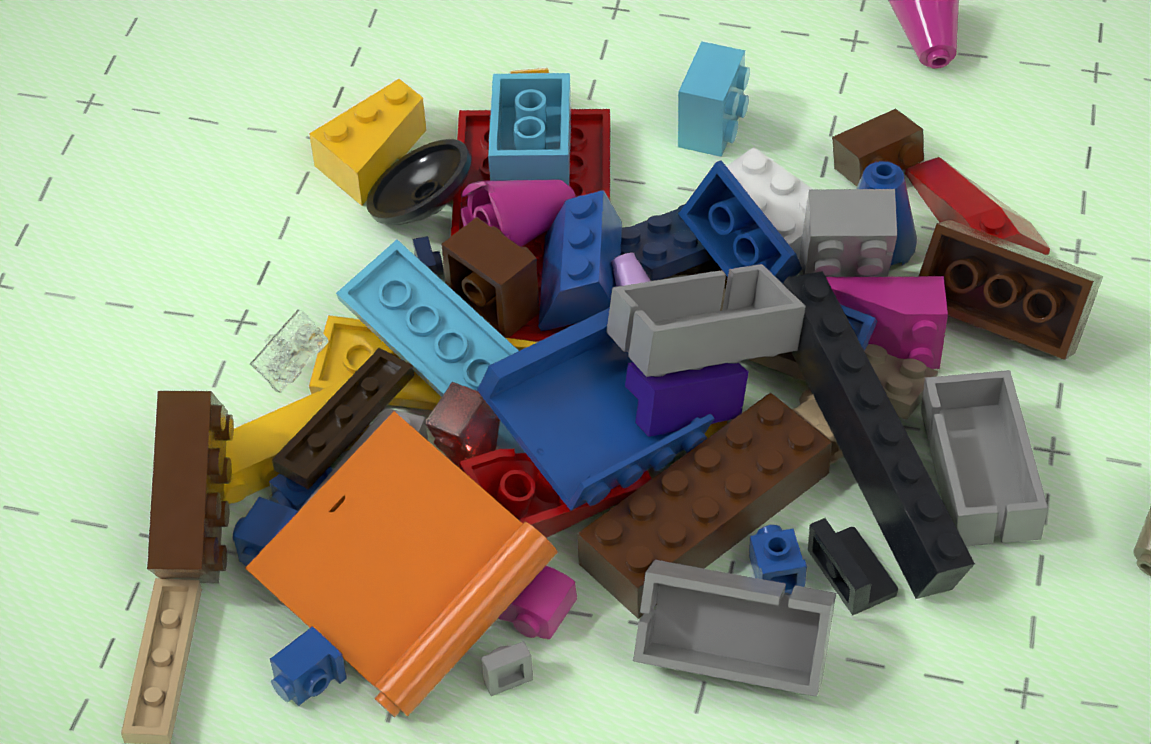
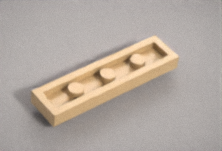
(161, 662)

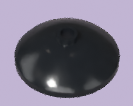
(420, 183)

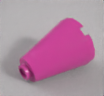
(930, 28)
(516, 207)

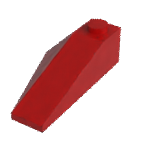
(960, 199)
(528, 495)

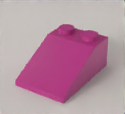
(907, 311)

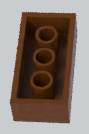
(1011, 288)
(189, 486)

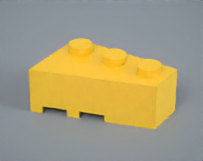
(369, 138)

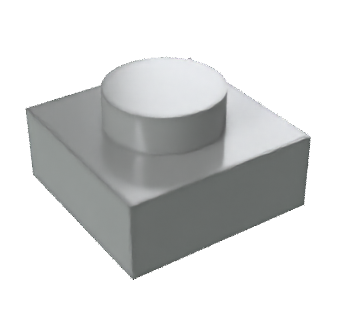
(507, 668)

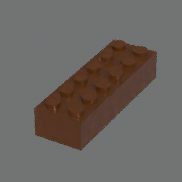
(706, 499)

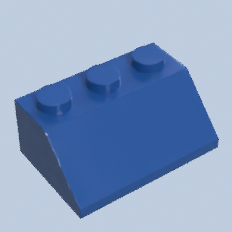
(735, 227)
(578, 261)

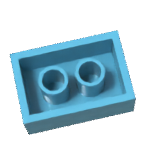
(530, 127)

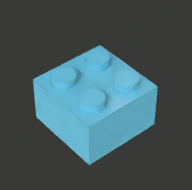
(712, 99)

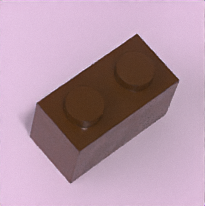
(884, 138)

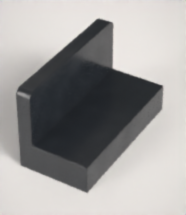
(850, 566)

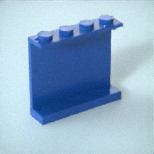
(576, 416)

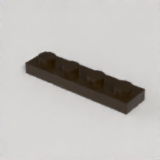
(343, 418)

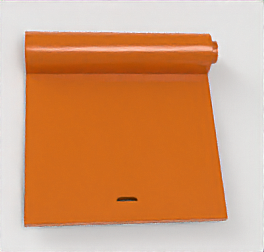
(401, 563)

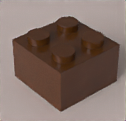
(492, 276)

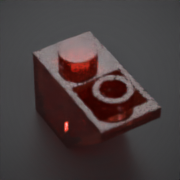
(463, 424)

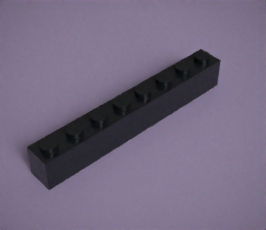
(876, 443)

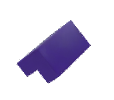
(679, 397)

